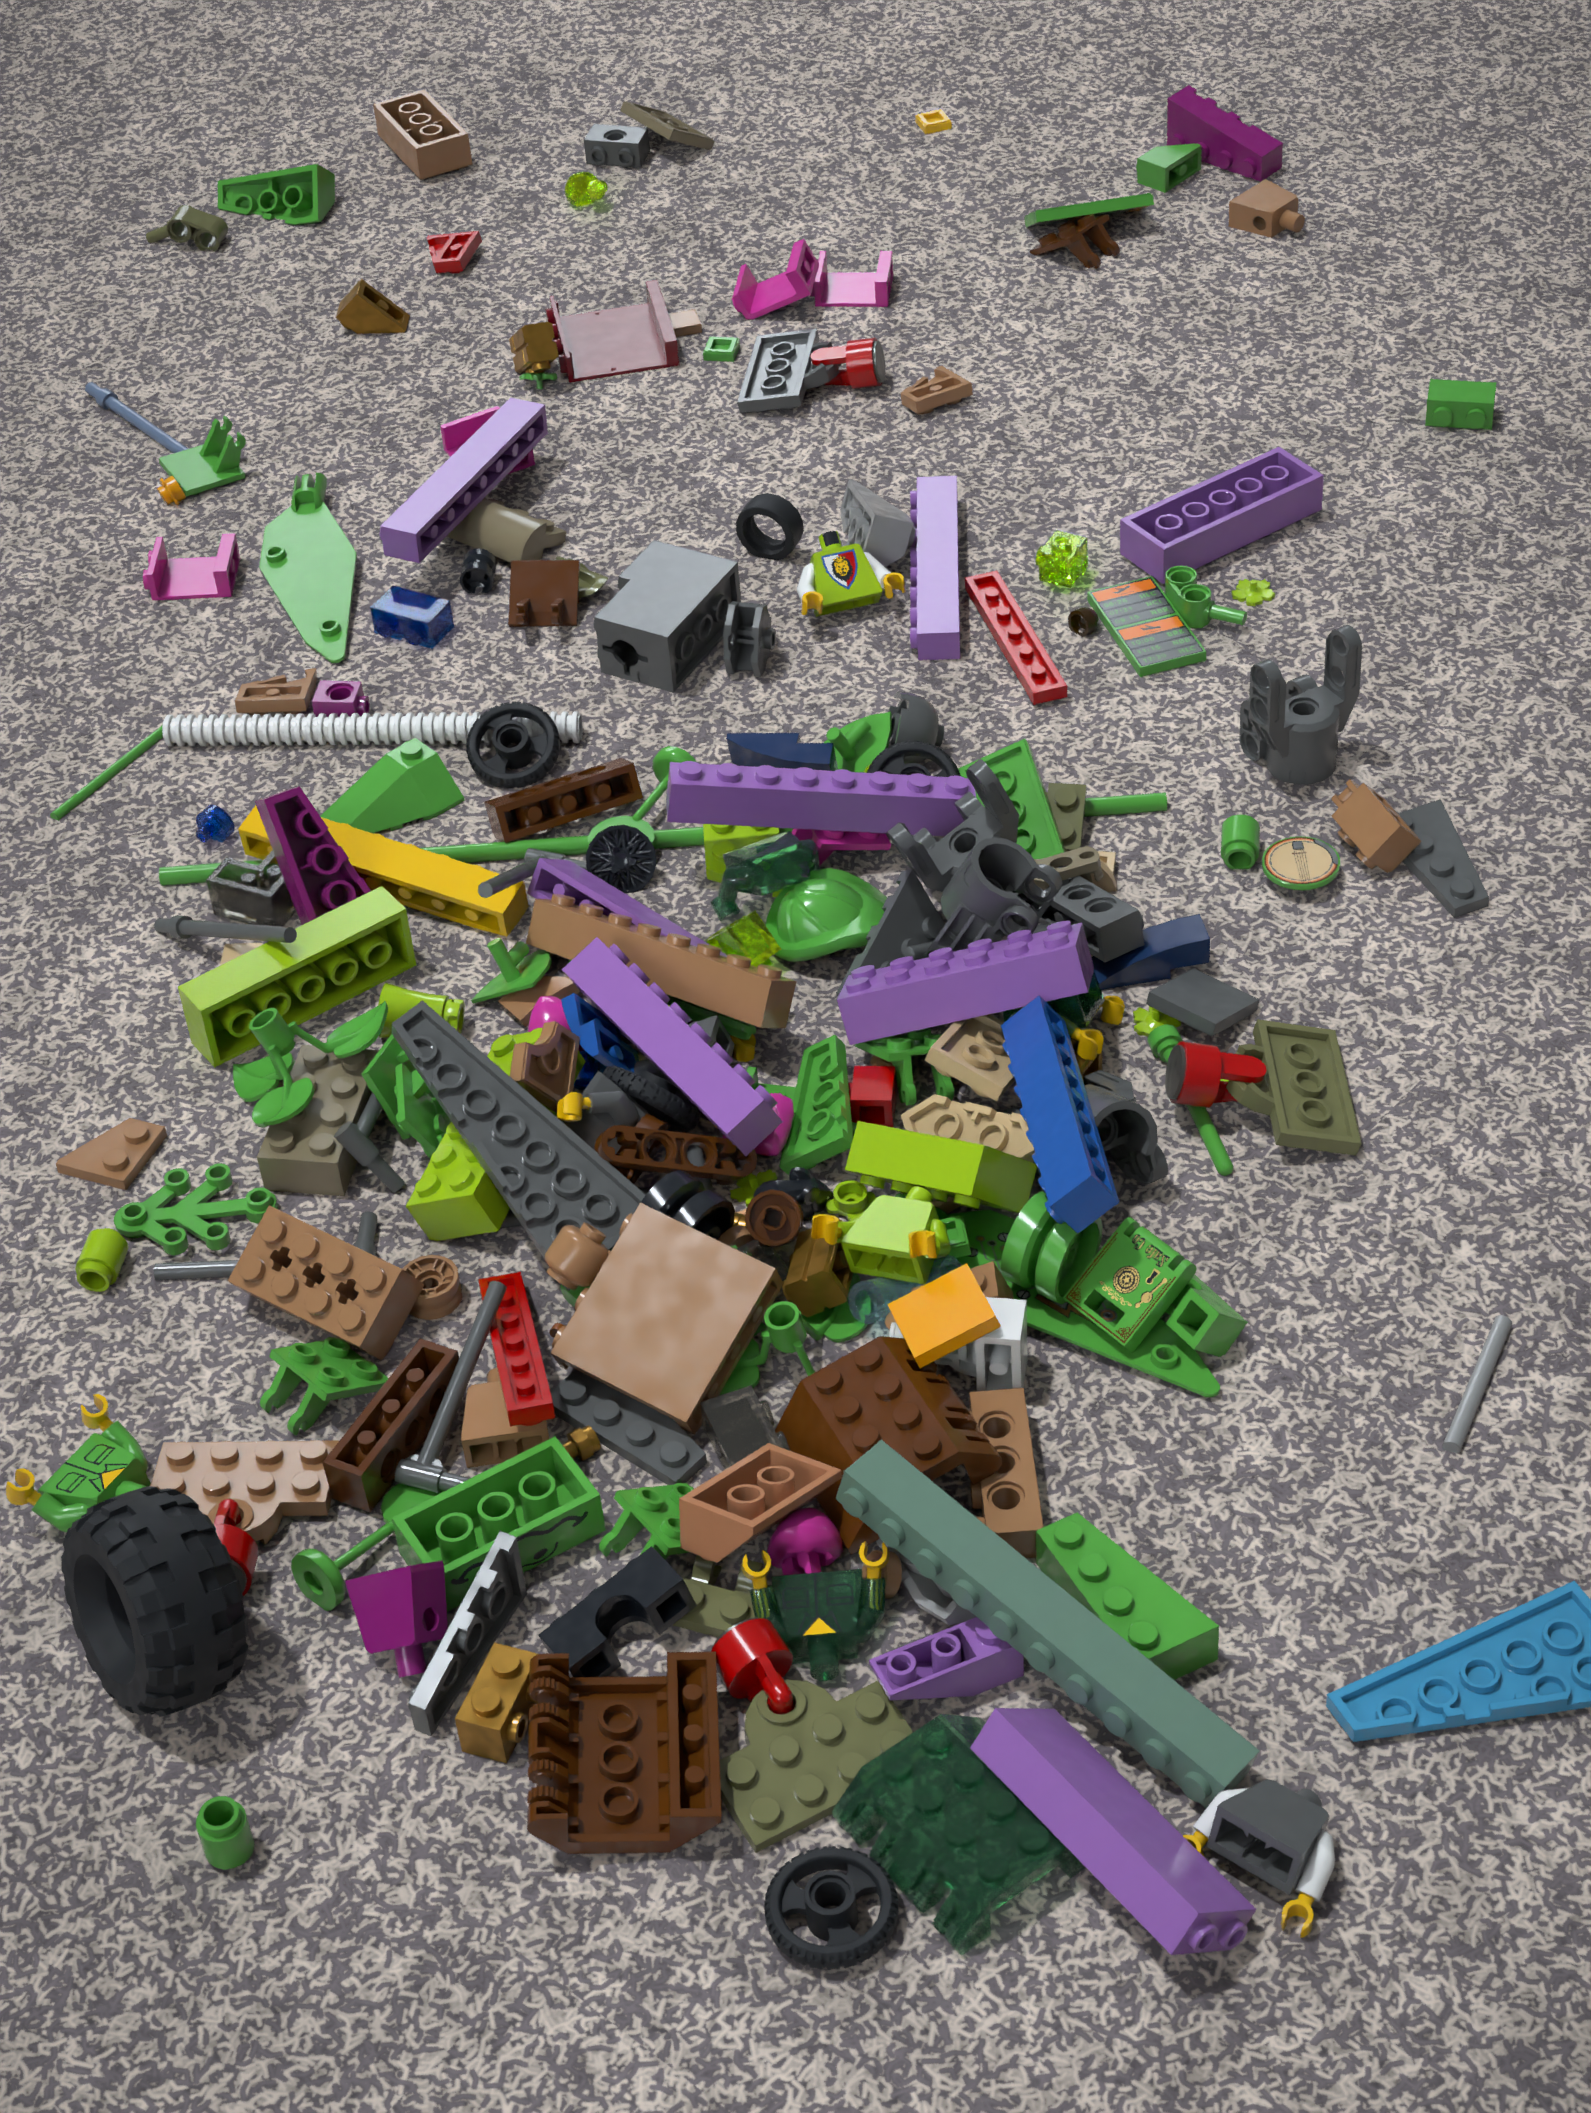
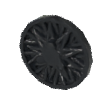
(622, 858)

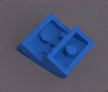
(598, 1034)

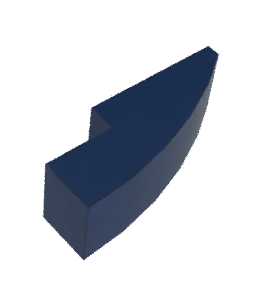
(780, 751)
(1166, 947)

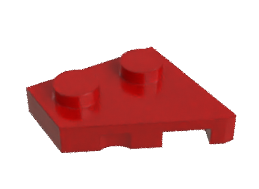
(453, 250)

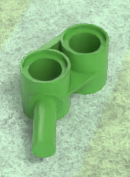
(1194, 600)

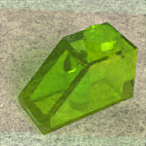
(746, 938)

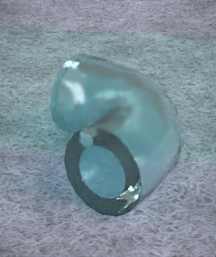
(870, 1297)

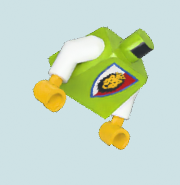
(844, 578)

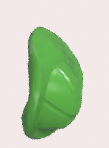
(824, 915)

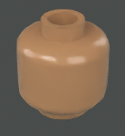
(576, 1255)

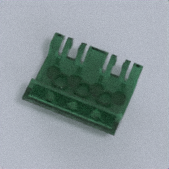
(949, 1828)

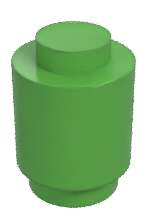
(1240, 841)
(224, 1833)

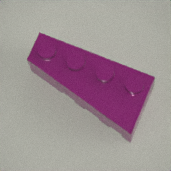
(1222, 136)
(308, 855)

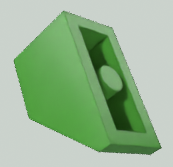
(1168, 165)

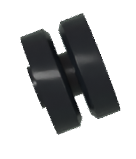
(688, 1202)

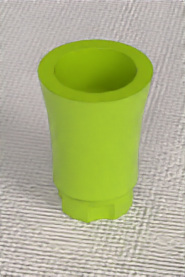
(402, 1000)

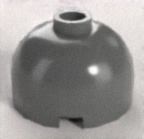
(915, 721)

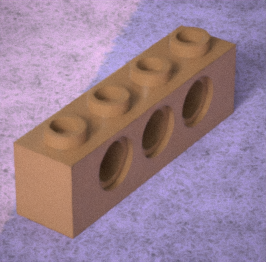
(1011, 1494)

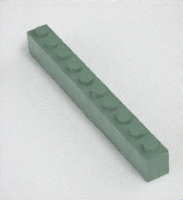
(1046, 1625)

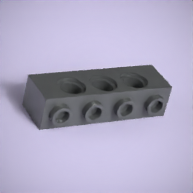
(1108, 922)

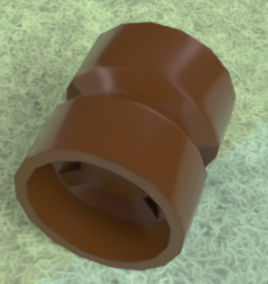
(774, 1218)

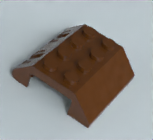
(888, 1398)
(623, 1756)

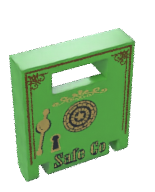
(1135, 1275)

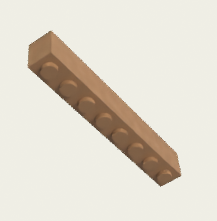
(679, 969)

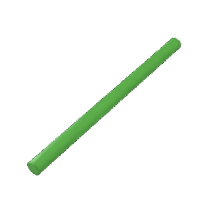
(108, 774)

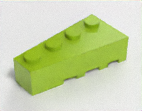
(941, 1165)

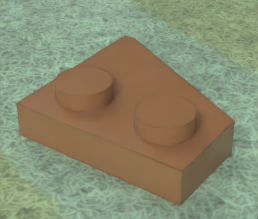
(942, 389)
(277, 695)
(115, 1155)

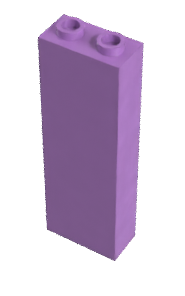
(1114, 1831)

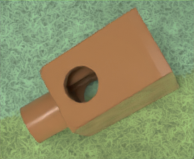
(1265, 210)
(486, 1426)

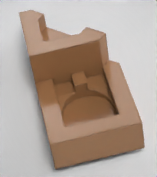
(522, 1002)

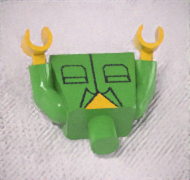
(95, 1472)

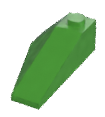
(292, 194)

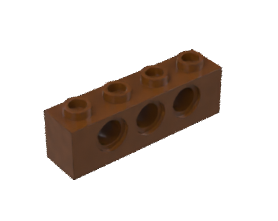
(563, 800)
(390, 1426)

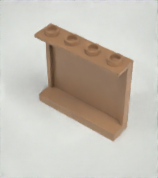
(667, 1316)

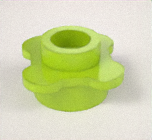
(850, 1199)

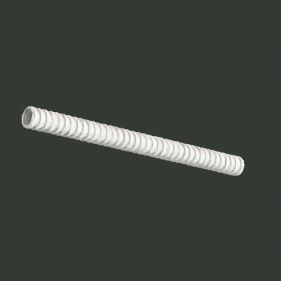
(344, 728)

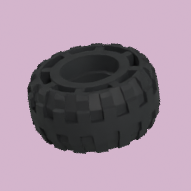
(154, 1601)

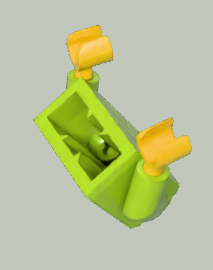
(891, 1237)

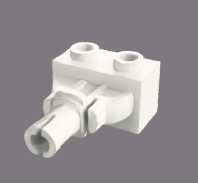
(998, 1357)

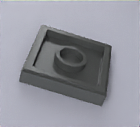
(1202, 1002)

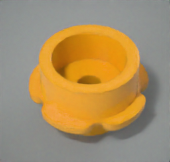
(171, 491)

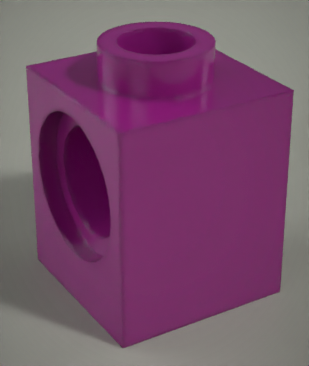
(340, 698)

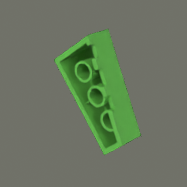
(1127, 1596)

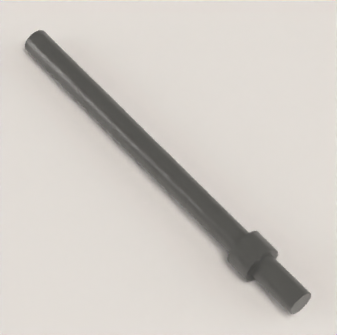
(185, 927)

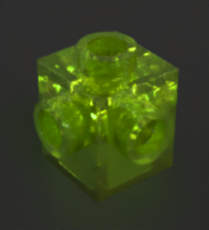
(1062, 559)

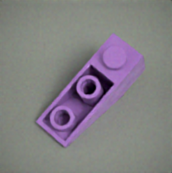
(948, 1664)

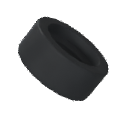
(777, 509)

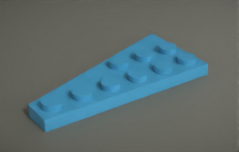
(1496, 1671)

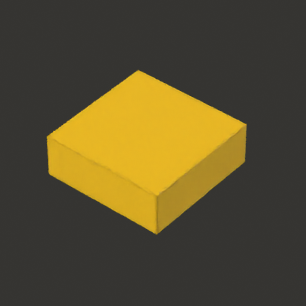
(933, 121)

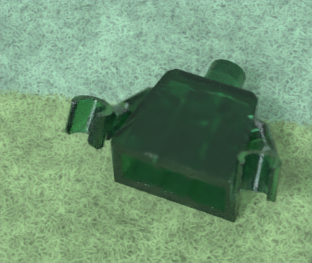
(764, 869)

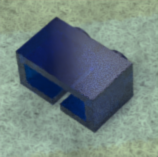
(412, 616)

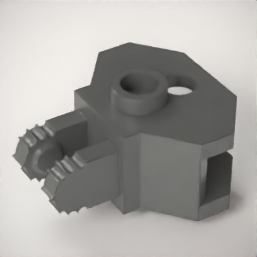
(747, 637)

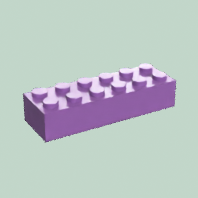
(1221, 513)
(965, 982)

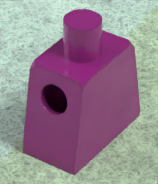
(401, 1612)

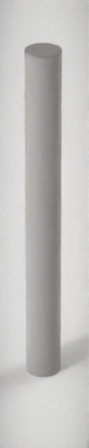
(1477, 1384)

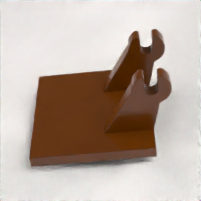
(1072, 237)
(544, 593)

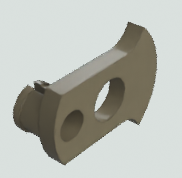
(1080, 863)

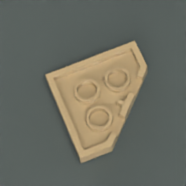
(971, 1124)

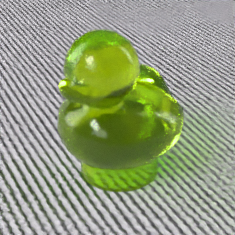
(584, 189)

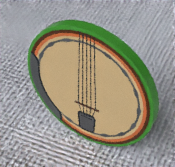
(1301, 863)

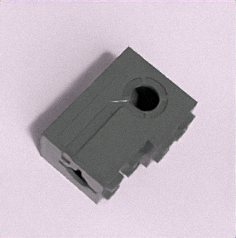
(665, 615)

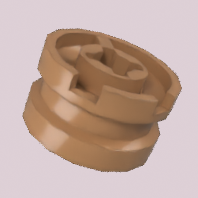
(441, 1289)

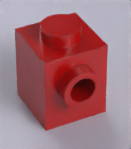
(873, 1095)

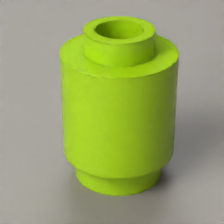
(101, 1259)

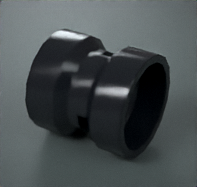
(478, 570)

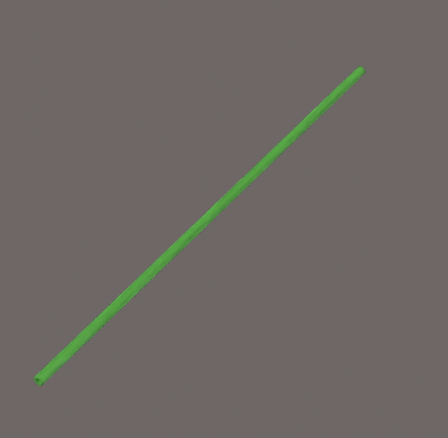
(663, 839)

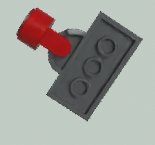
(795, 361)

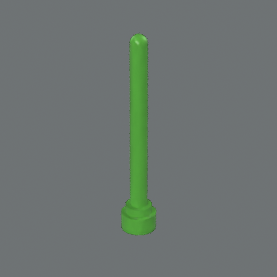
(1161, 1043)

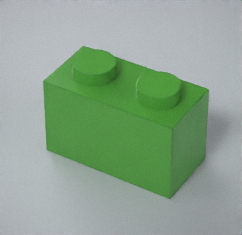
(1460, 404)

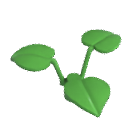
(261, 1077)
(788, 1332)

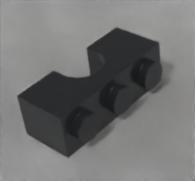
(641, 1591)

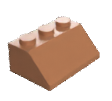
(749, 1500)

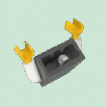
(1275, 1838)

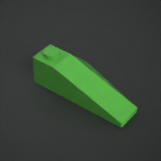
(397, 790)

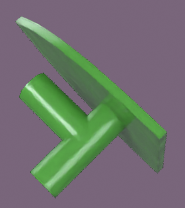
(860, 741)
(517, 972)

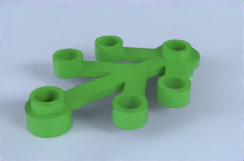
(145, 1217)

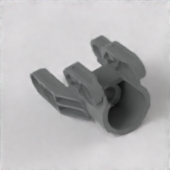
(1297, 721)
(939, 860)
(990, 895)
(1123, 1127)

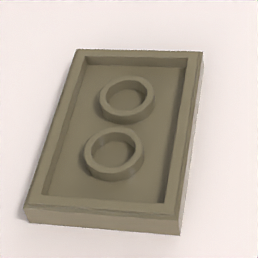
(667, 125)

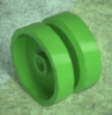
(1047, 1252)

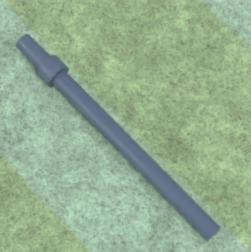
(109, 400)

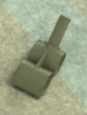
(190, 223)

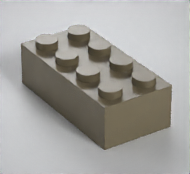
(303, 1150)

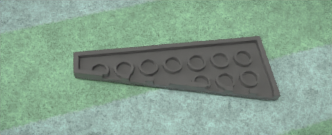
(525, 1149)

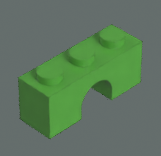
(1204, 1319)

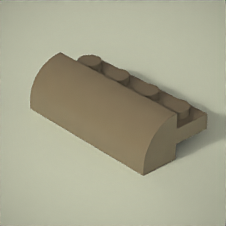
(507, 532)

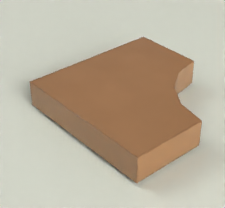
(547, 1065)

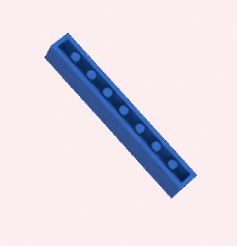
(1058, 1116)

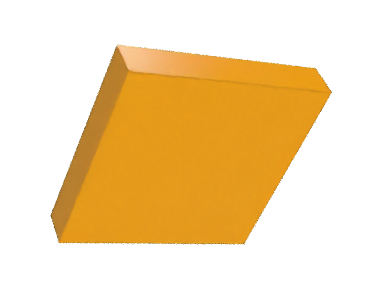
(943, 1315)

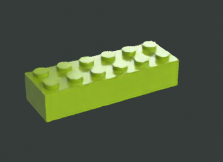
(301, 979)
(455, 1191)

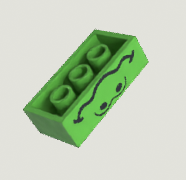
(532, 1496)

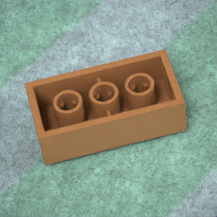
(422, 134)
(326, 1282)

